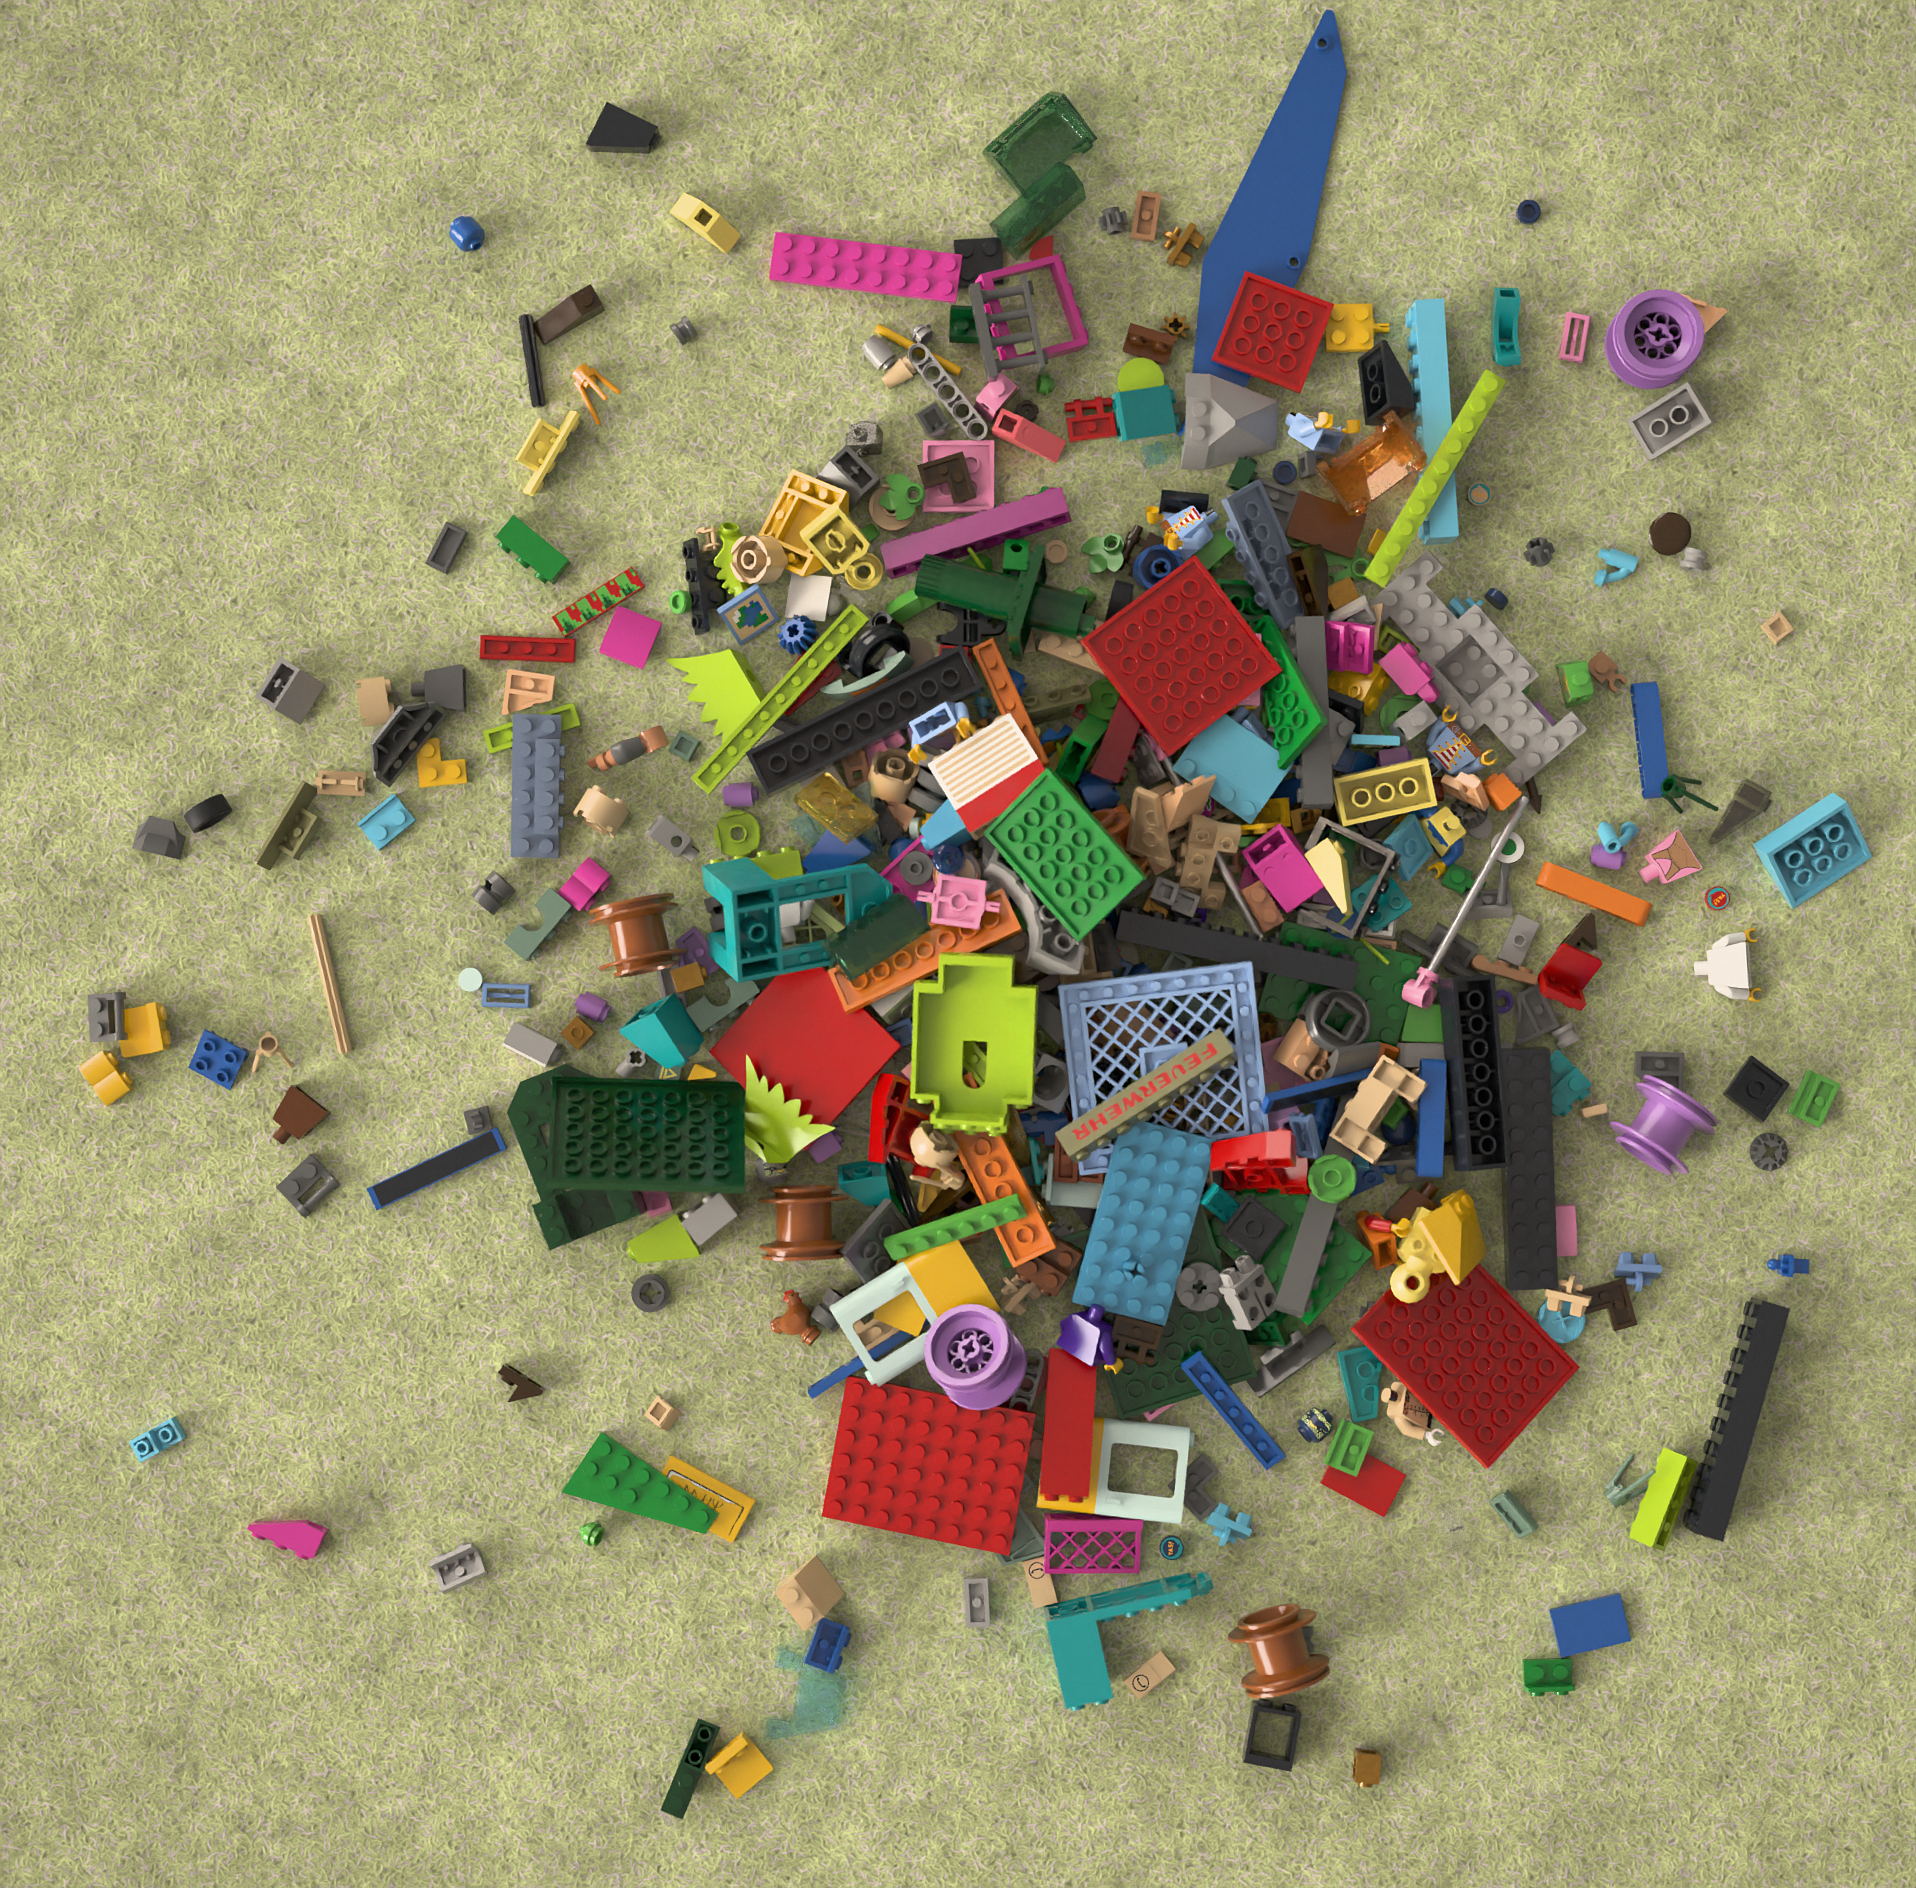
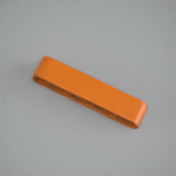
(1594, 893)

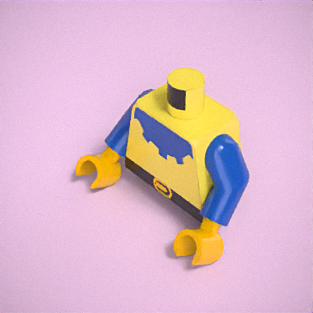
(1443, 833)

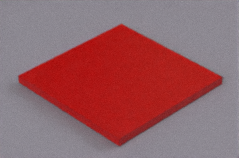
(807, 1044)

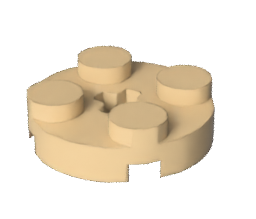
(882, 516)

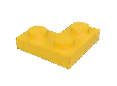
(434, 771)

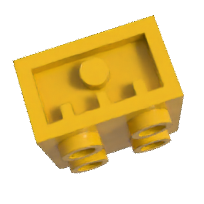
(739, 1765)

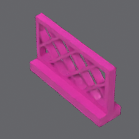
(1091, 1523)

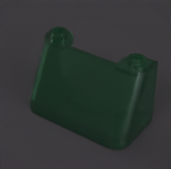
(1038, 141)

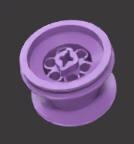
(1677, 326)
(1663, 1126)
(967, 1338)

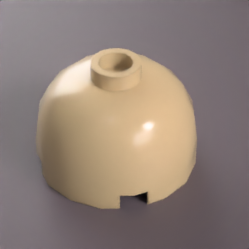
(932, 1146)

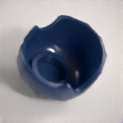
(1403, 1133)

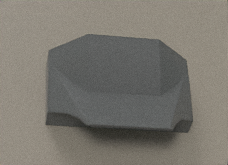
(159, 837)

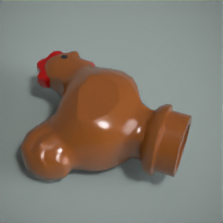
(796, 1320)

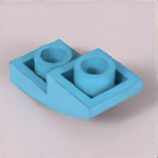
(157, 1439)

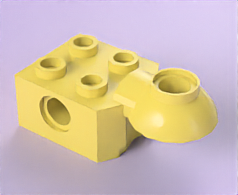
(842, 547)
(1420, 1262)

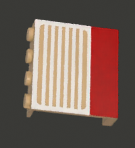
(987, 773)

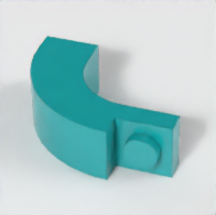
(1504, 327)

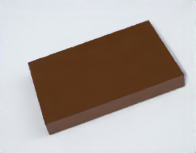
(1324, 522)

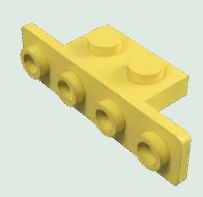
(542, 448)

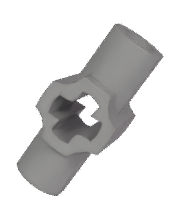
(627, 1067)

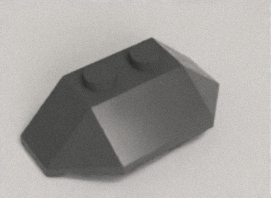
(403, 738)

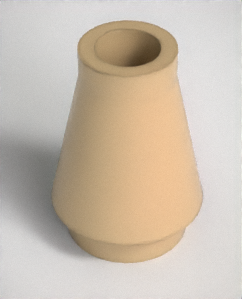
(899, 372)

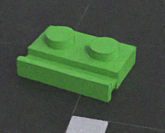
(1813, 1098)
(1348, 1447)

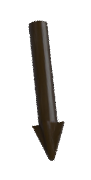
(1535, 799)

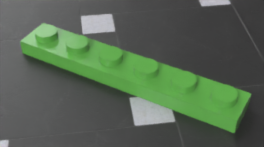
(955, 1227)

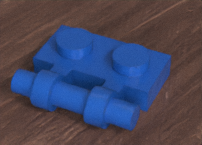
(1324, 1117)

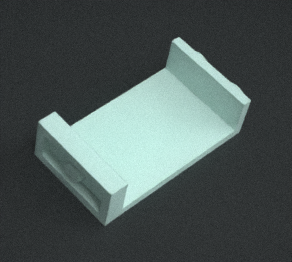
(1069, 1194)

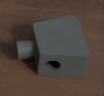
(444, 686)

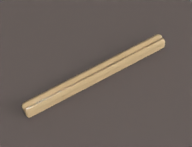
(329, 983)

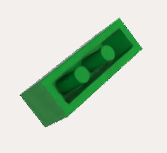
(532, 550)

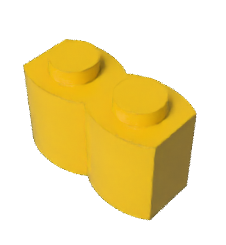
(106, 1077)

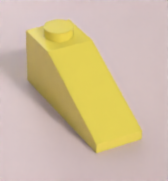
(1332, 870)

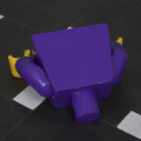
(1089, 1338)

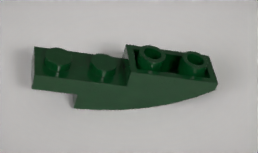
(690, 1768)

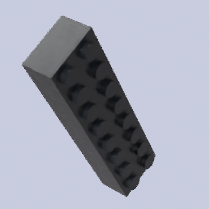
(1474, 1073)

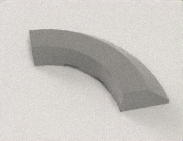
(1050, 943)

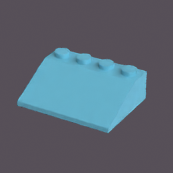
(1241, 762)
(1813, 849)

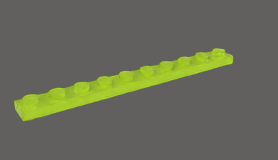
(1434, 478)
(780, 699)

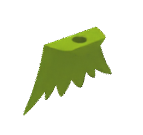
(725, 685)
(775, 1123)

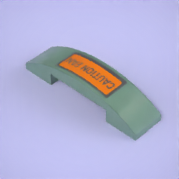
(894, 667)

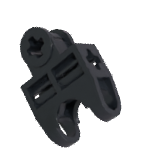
(961, 633)

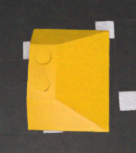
(796, 507)
(1455, 1234)

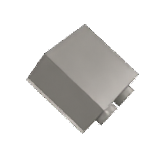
(533, 1044)

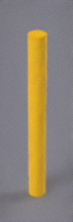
(906, 343)

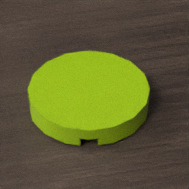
(1139, 374)

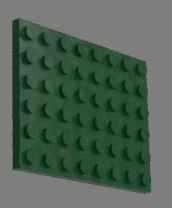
(646, 1135)
(1186, 1332)

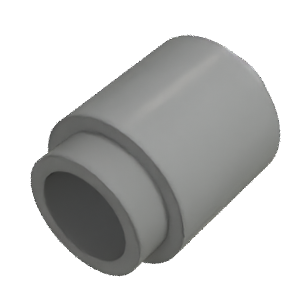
(878, 353)

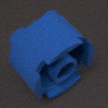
(1144, 570)
(1096, 793)

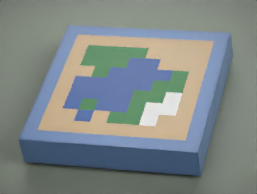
(748, 614)

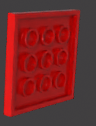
(1272, 332)

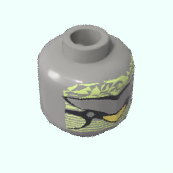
(771, 1172)

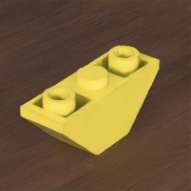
(706, 222)

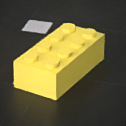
(1383, 791)

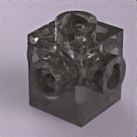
(865, 438)

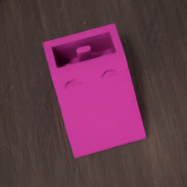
(1283, 867)

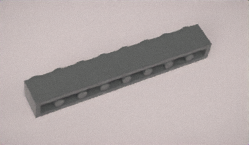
(1315, 760)

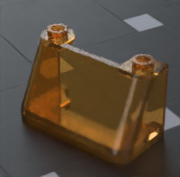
(1373, 466)

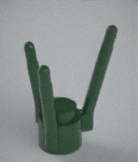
(1674, 787)

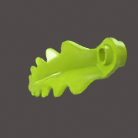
(729, 534)

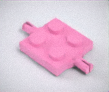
(958, 901)

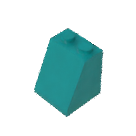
(1145, 413)
(664, 1032)

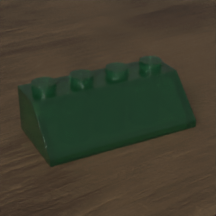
(1039, 209)
(875, 936)

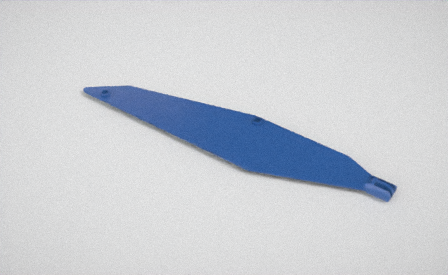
(1277, 198)

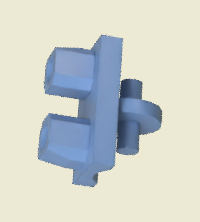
(1637, 1273)

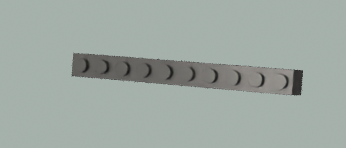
(1312, 1238)

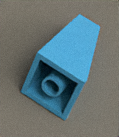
(944, 828)

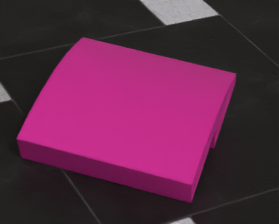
(630, 637)
(1349, 646)

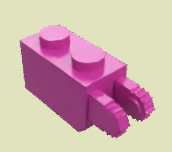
(1410, 672)

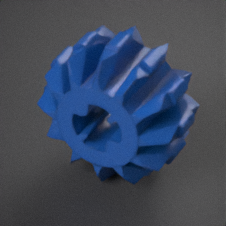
(797, 634)

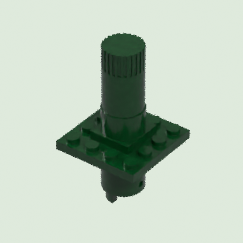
(1019, 600)

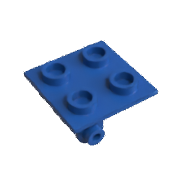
(218, 1059)

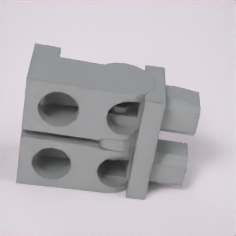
(1248, 1293)

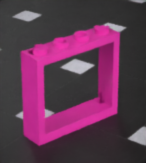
(1065, 293)

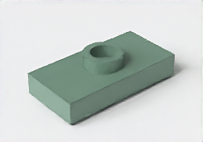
(1513, 1514)

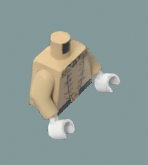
(1409, 1413)

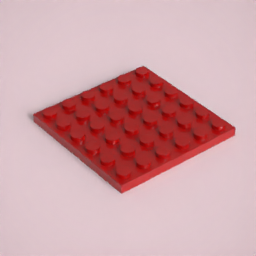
(1181, 655)

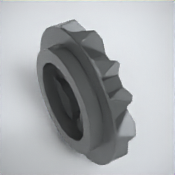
(1472, 819)
(1758, 1149)
(642, 1301)

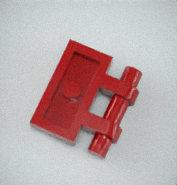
(1090, 426)

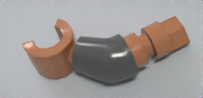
(630, 749)

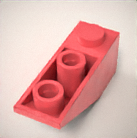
(1027, 435)

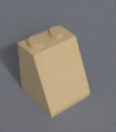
(809, 1592)

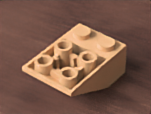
(1185, 801)
(1302, 1055)

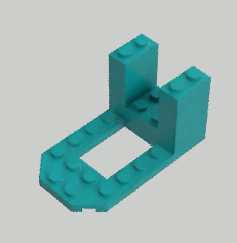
(751, 901)
(1076, 1636)

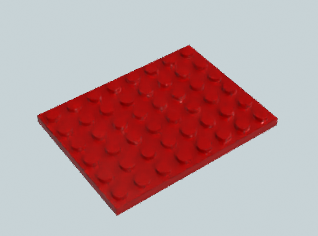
(1468, 1358)
(928, 1465)

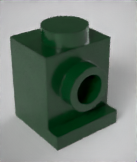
(1242, 473)

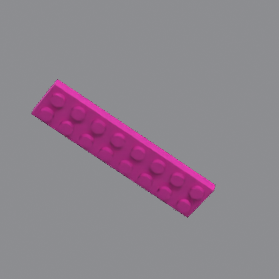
(866, 267)

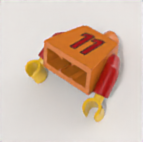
(1379, 1237)

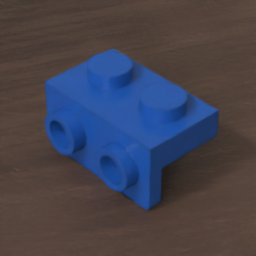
(827, 1645)

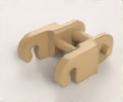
(710, 547)

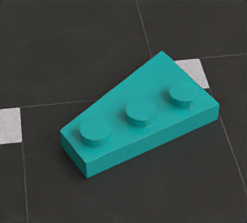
(1360, 1378)

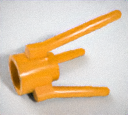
(586, 378)

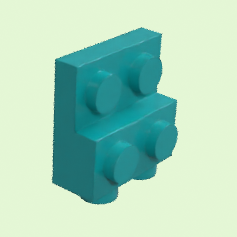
(1566, 1084)

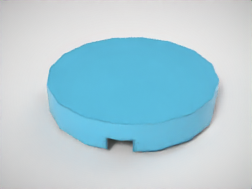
(1560, 1325)

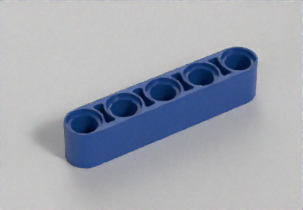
(1650, 737)
(1431, 1118)

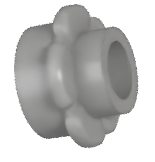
(922, 334)

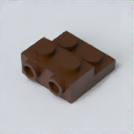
(1051, 1268)

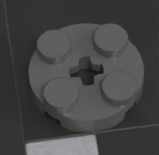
(1189, 1296)

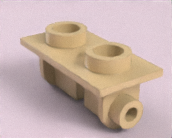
(341, 783)

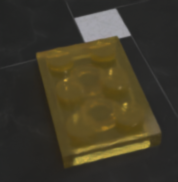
(836, 807)

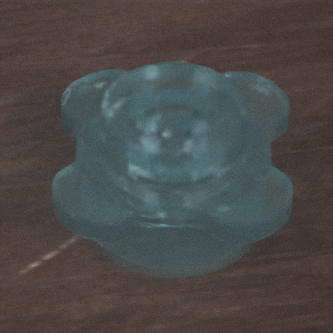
(1149, 459)

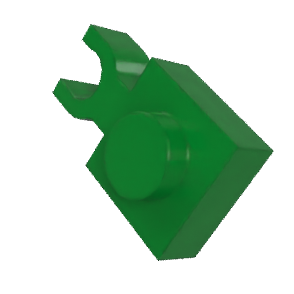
(1458, 879)

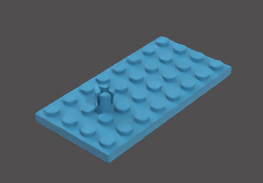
(1144, 1221)

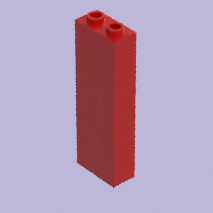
(1067, 1427)

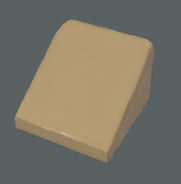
(662, 1413)

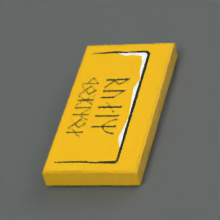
(726, 1500)

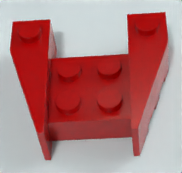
(894, 1123)
(1262, 1162)

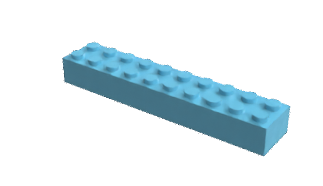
(1432, 409)

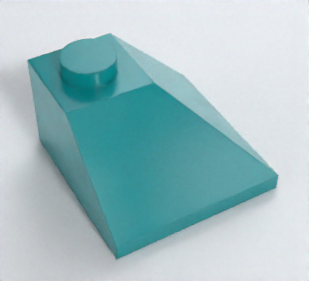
(864, 1181)

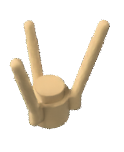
(269, 1047)
(949, 1177)

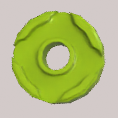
(727, 823)

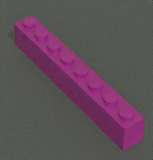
(977, 531)

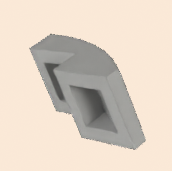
(1174, 899)

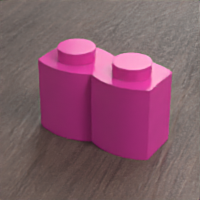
(585, 884)

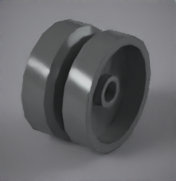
(932, 796)

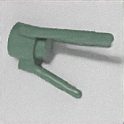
(1617, 1494)

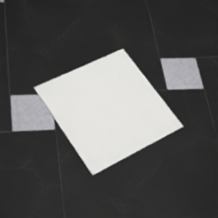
(808, 596)

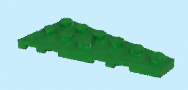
(1288, 698)
(627, 1482)

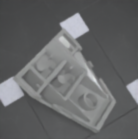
(1225, 422)

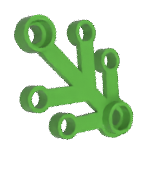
(1333, 559)

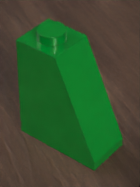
(1081, 748)

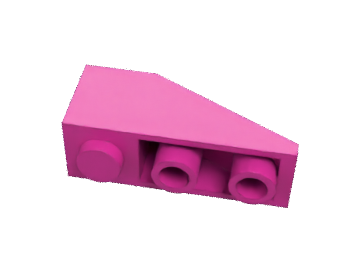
(298, 1535)

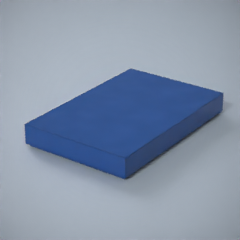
(1589, 1625)

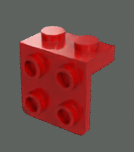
(1568, 975)

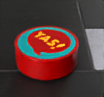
(1717, 898)

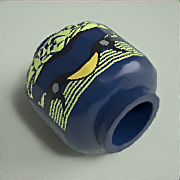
(1315, 1425)

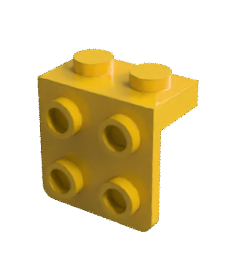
(1361, 686)
(1274, 812)
(145, 1030)

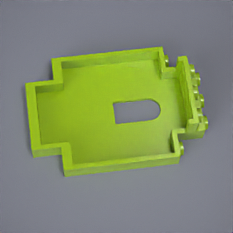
(974, 1003)

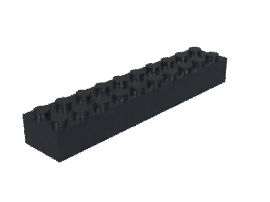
(863, 721)
(1229, 947)
(1530, 1181)
(1736, 1418)

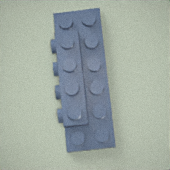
(1263, 552)
(537, 785)

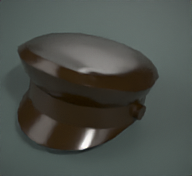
(1669, 533)

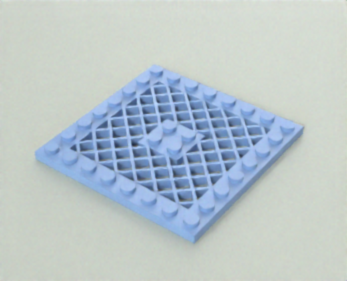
(1167, 984)

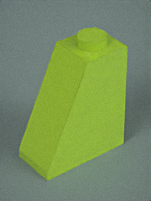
(663, 1242)

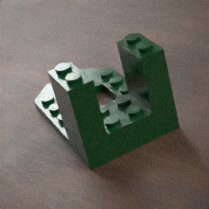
(560, 1213)

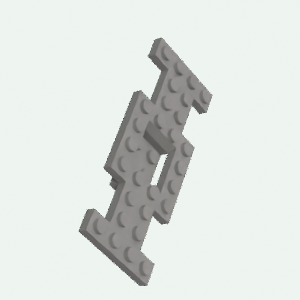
(1481, 666)

